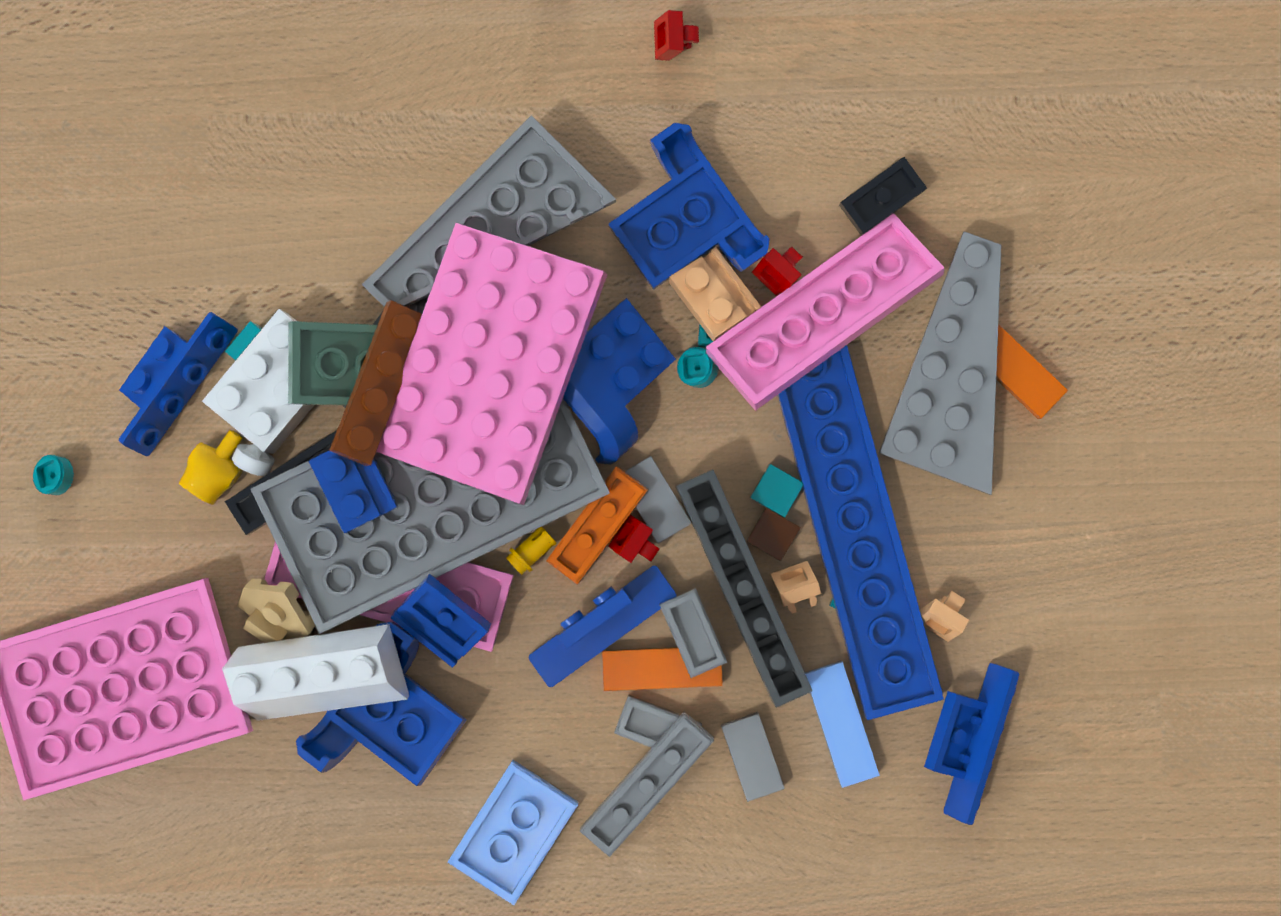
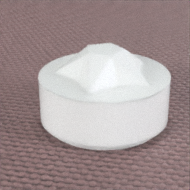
(252, 459)

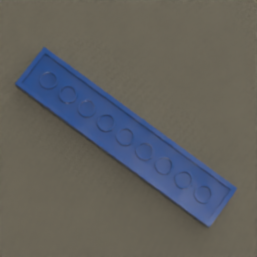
(859, 539)

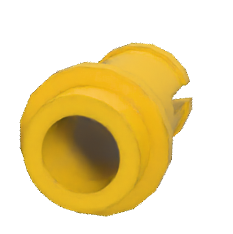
(530, 550)

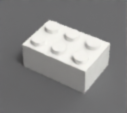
(255, 389)

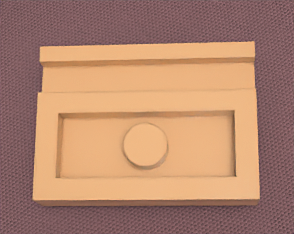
(714, 293)

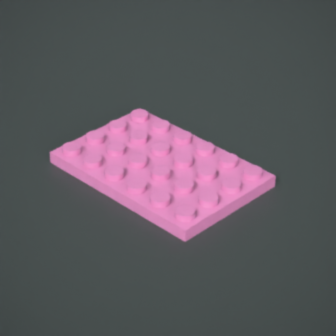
(491, 362)
(117, 689)

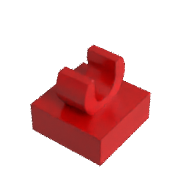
(672, 36)
(778, 270)
(632, 540)

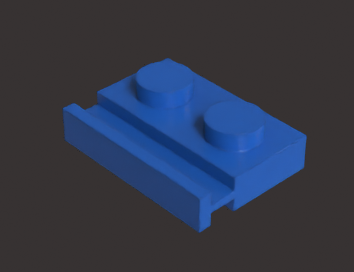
(353, 490)
(441, 620)

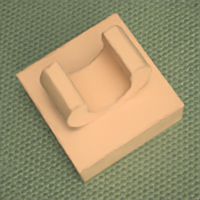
(795, 585)
(943, 616)

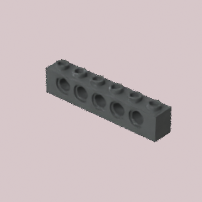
(744, 588)

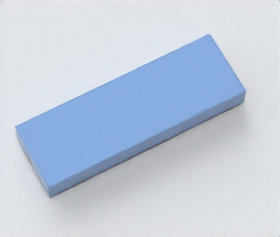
(842, 724)

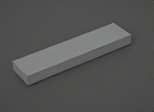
(646, 784)

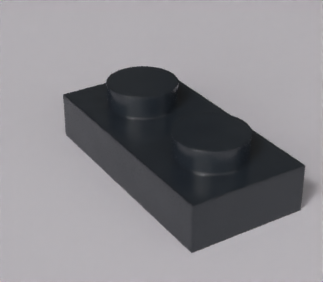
(882, 196)

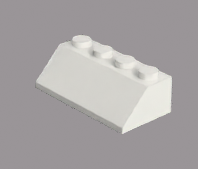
(316, 673)

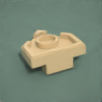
(274, 611)

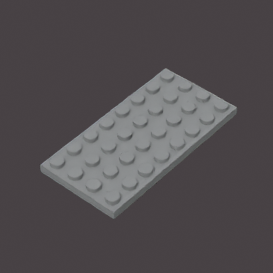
(430, 533)

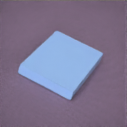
(513, 832)

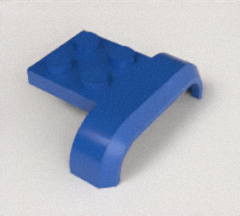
(686, 215)
(611, 369)
(402, 733)

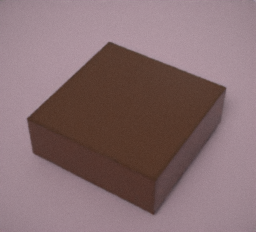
(773, 534)

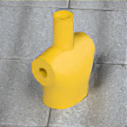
(211, 469)

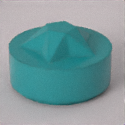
(696, 368)
(53, 475)

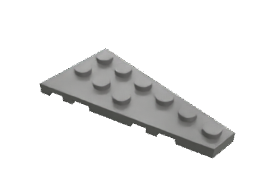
(516, 194)
(950, 392)

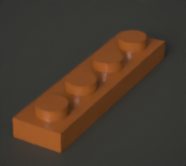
(376, 385)

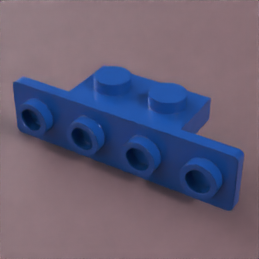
(169, 378)
(599, 628)
(969, 738)

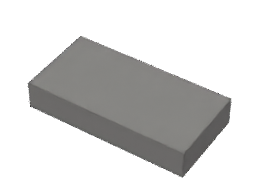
(659, 505)
(693, 633)
(644, 721)
(752, 756)

